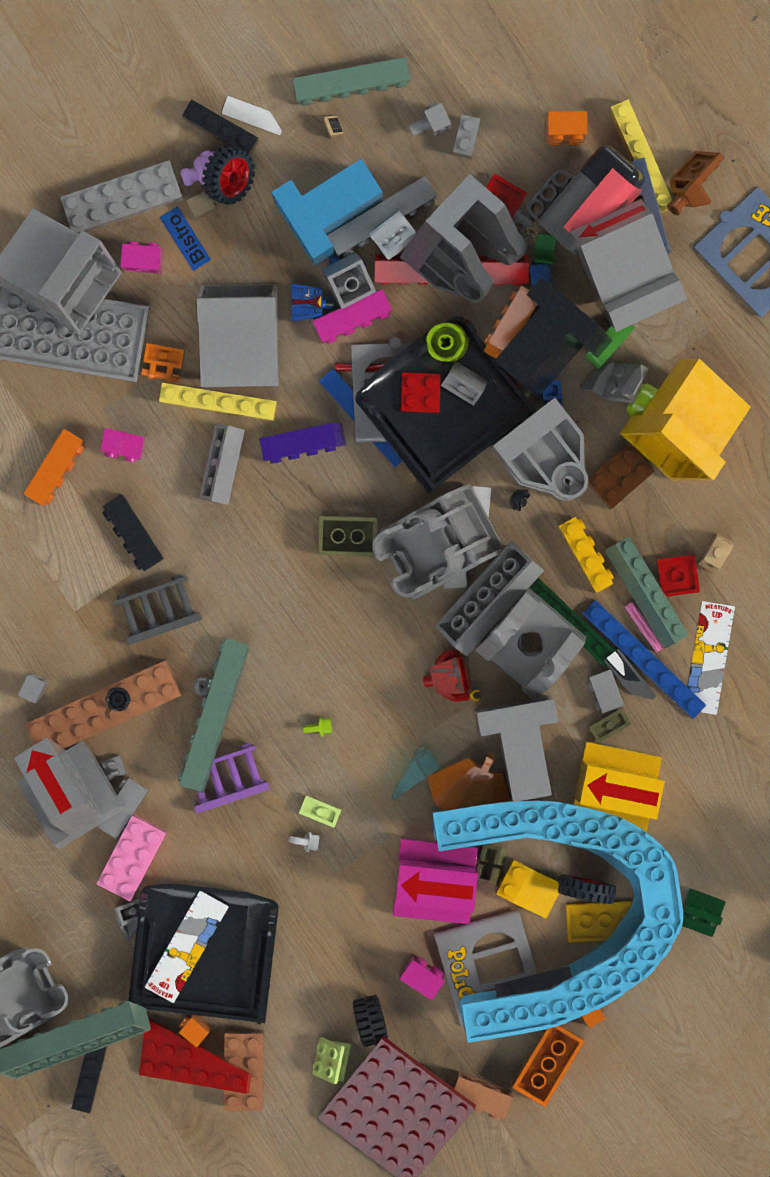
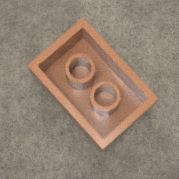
(484, 1095)

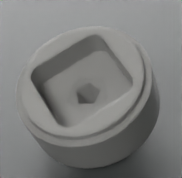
(200, 686)

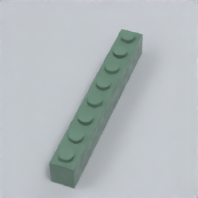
(214, 715)

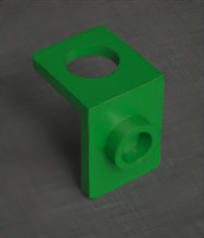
(545, 248)

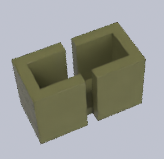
(495, 857)

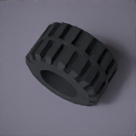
(369, 1020)

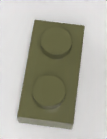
(609, 725)

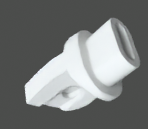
(309, 842)

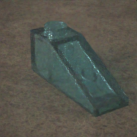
(418, 769)

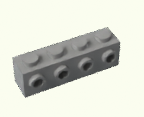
(223, 462)

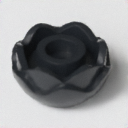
(519, 499)
(116, 705)

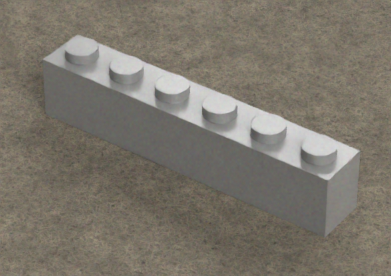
(358, 230)

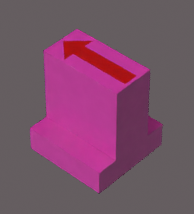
(435, 882)

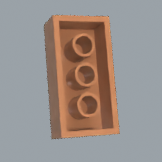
(247, 1052)

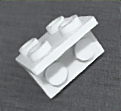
(393, 235)

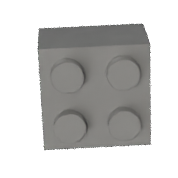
(348, 280)

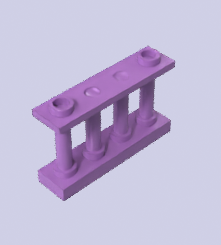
(239, 790)

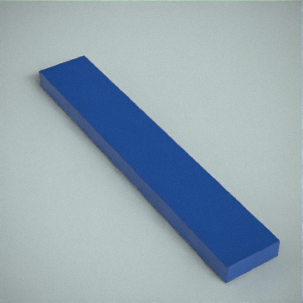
(344, 396)

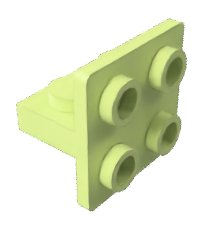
(331, 1060)

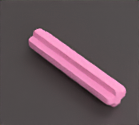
(643, 625)

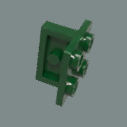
(702, 912)

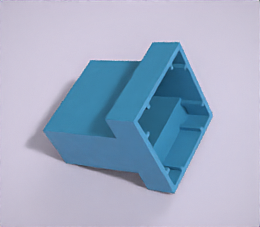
(327, 207)

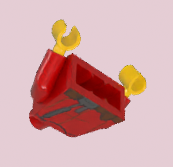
(450, 677)

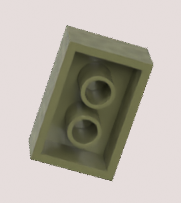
(347, 536)

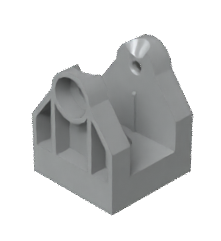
(545, 453)
(537, 669)

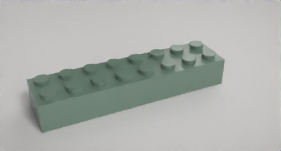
(73, 1039)

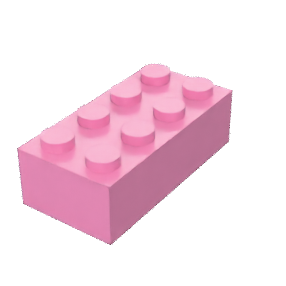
(131, 857)

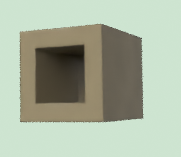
(201, 205)

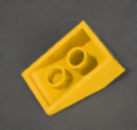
(528, 888)

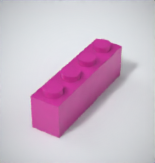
(353, 316)

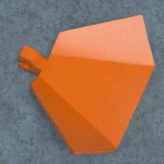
(468, 785)

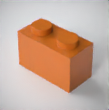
(194, 1029)

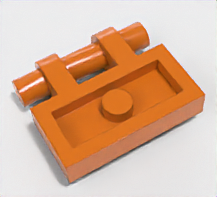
(162, 356)

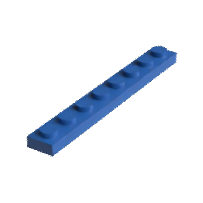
(644, 659)

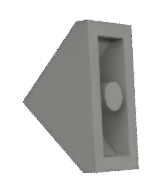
(127, 917)

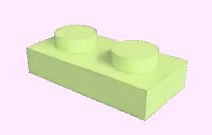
(320, 811)

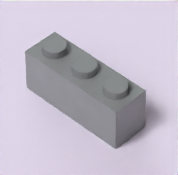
(130, 796)

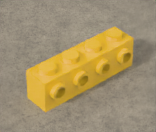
(585, 554)

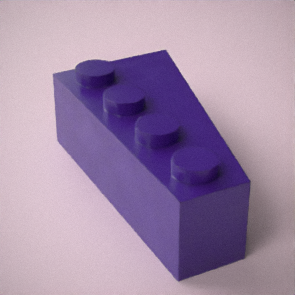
(302, 441)

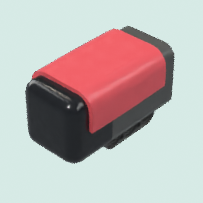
(598, 189)

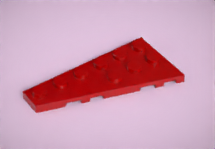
(176, 1059)

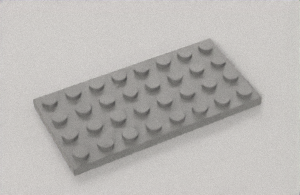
(105, 348)

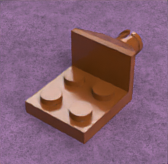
(688, 180)

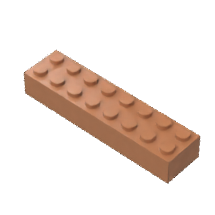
(92, 714)

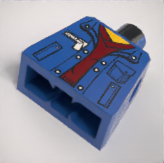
(308, 303)

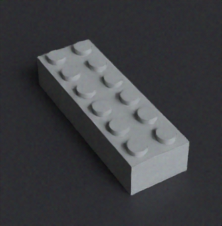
(122, 198)
(489, 598)

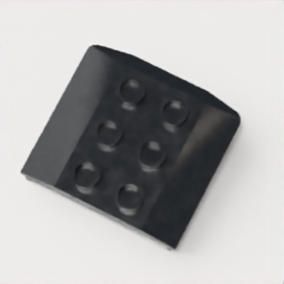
(443, 442)
(235, 965)

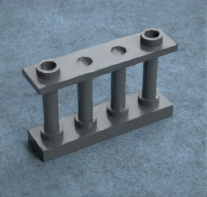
(154, 628)

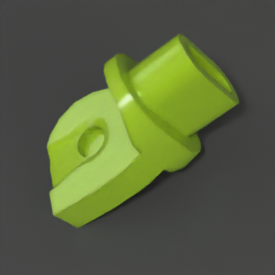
(323, 727)

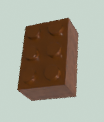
(620, 476)

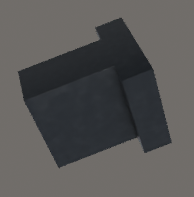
(550, 339)

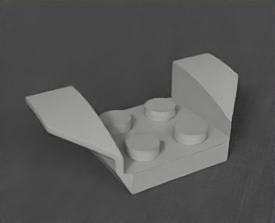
(616, 381)

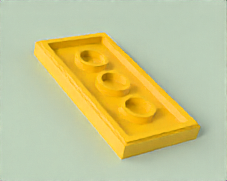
(594, 920)

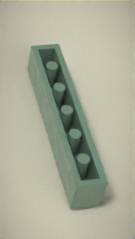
(351, 80)
(646, 592)

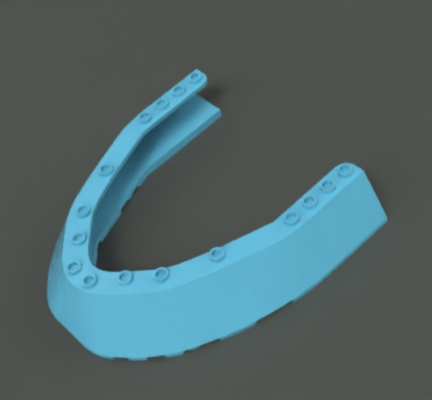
(615, 965)

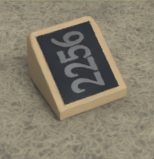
(333, 126)

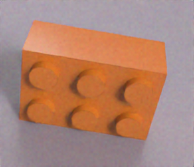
(565, 127)

